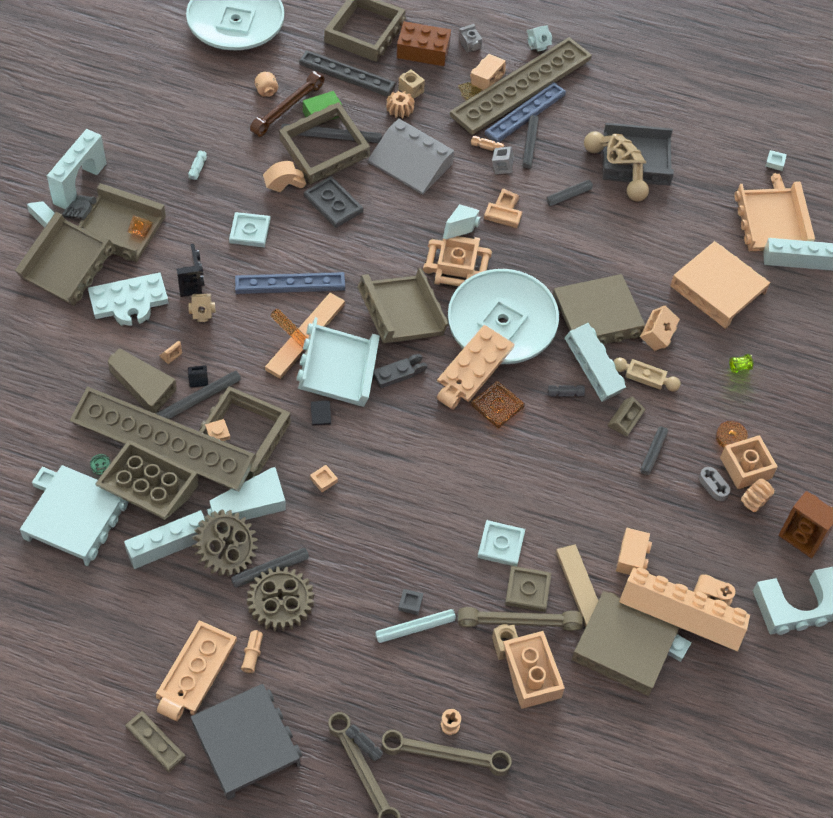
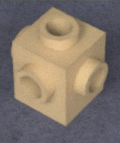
(205, 301)

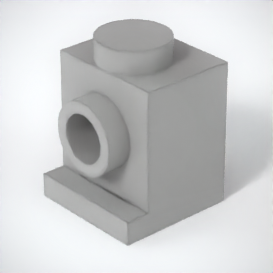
(470, 38)
(503, 160)

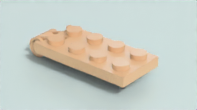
(473, 366)
(194, 670)

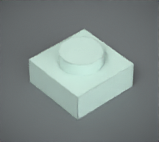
(776, 160)
(43, 478)
(679, 648)

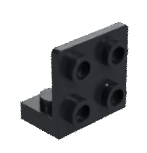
(191, 278)

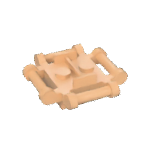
(455, 259)

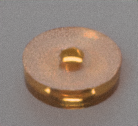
(730, 428)

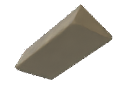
(626, 416)

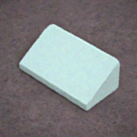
(40, 212)

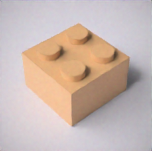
(748, 462)

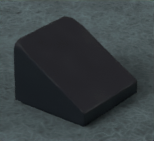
(198, 376)
(320, 413)

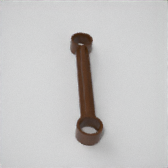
(260, 125)

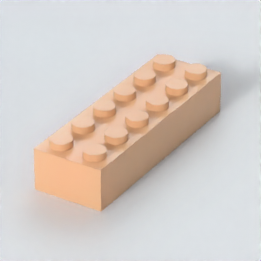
(685, 608)

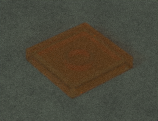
(497, 404)

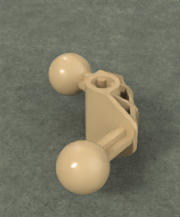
(621, 152)

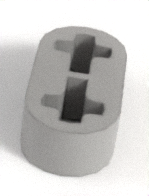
(714, 483)

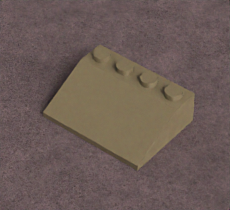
(148, 480)

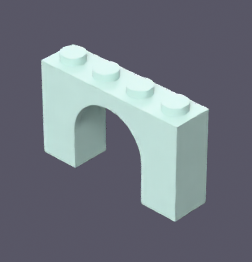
(87, 152)
(782, 617)

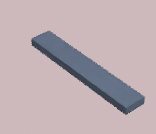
(522, 114)
(289, 283)

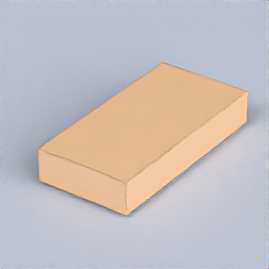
(503, 215)

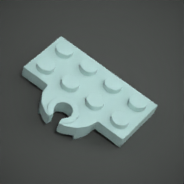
(128, 298)

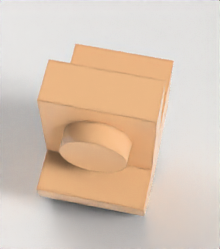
(282, 174)

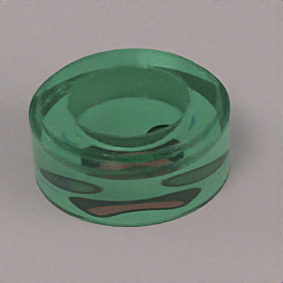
(99, 463)

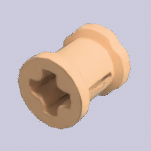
(448, 715)

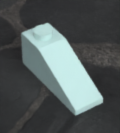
(461, 222)

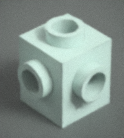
(539, 38)

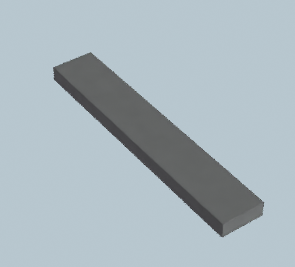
(347, 73)

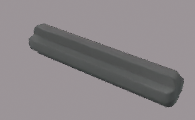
(569, 192)
(654, 450)

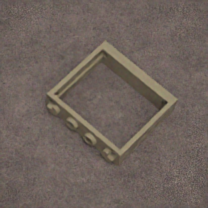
(373, 52)
(334, 164)
(262, 408)

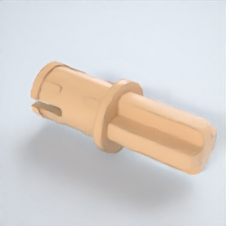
(252, 651)

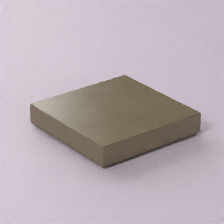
(528, 588)

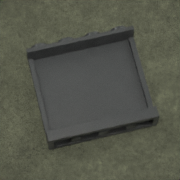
(654, 147)
(245, 739)

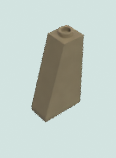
(143, 381)

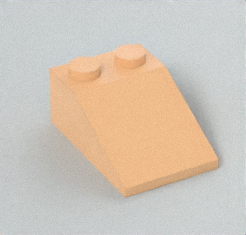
(533, 670)

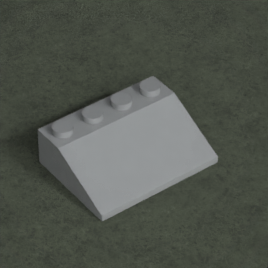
(411, 156)

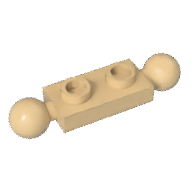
(647, 374)

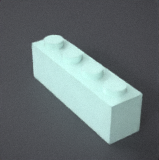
(798, 254)
(595, 362)
(163, 540)

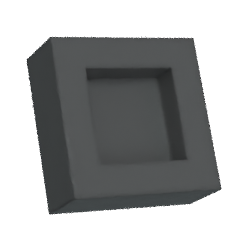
(410, 601)

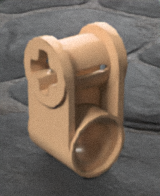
(715, 589)

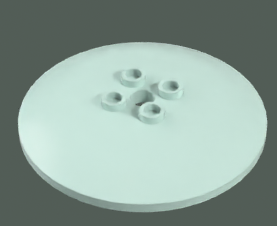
(215, 25)
(507, 295)

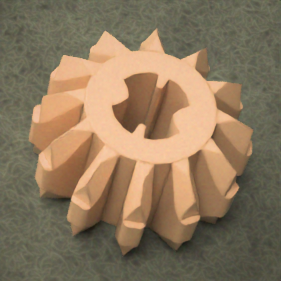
(400, 104)
(757, 495)

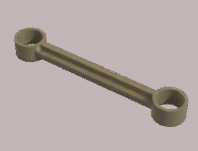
(472, 617)
(446, 752)
(362, 767)

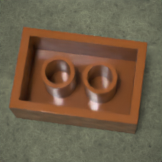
(423, 43)
(808, 524)

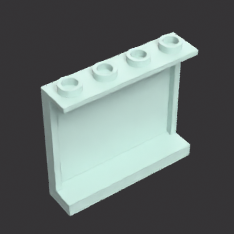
(337, 364)
(73, 515)

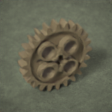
(240, 550)
(281, 615)

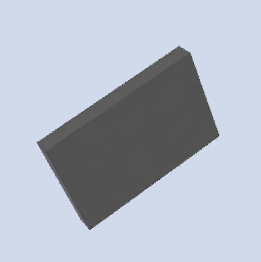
(333, 201)

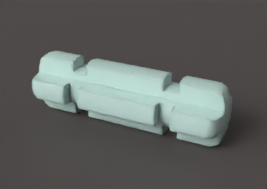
(197, 165)

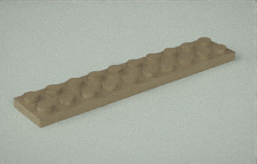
(520, 86)
(179, 443)

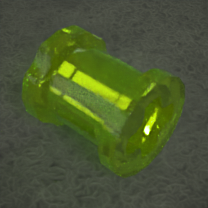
(741, 363)

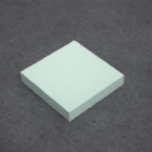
(249, 229)
(501, 543)

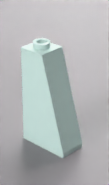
(256, 497)

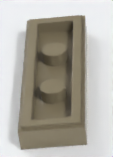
(155, 741)

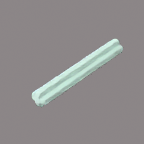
(415, 626)

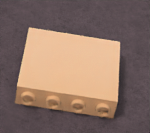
(771, 215)
(719, 283)

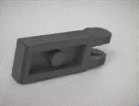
(399, 371)

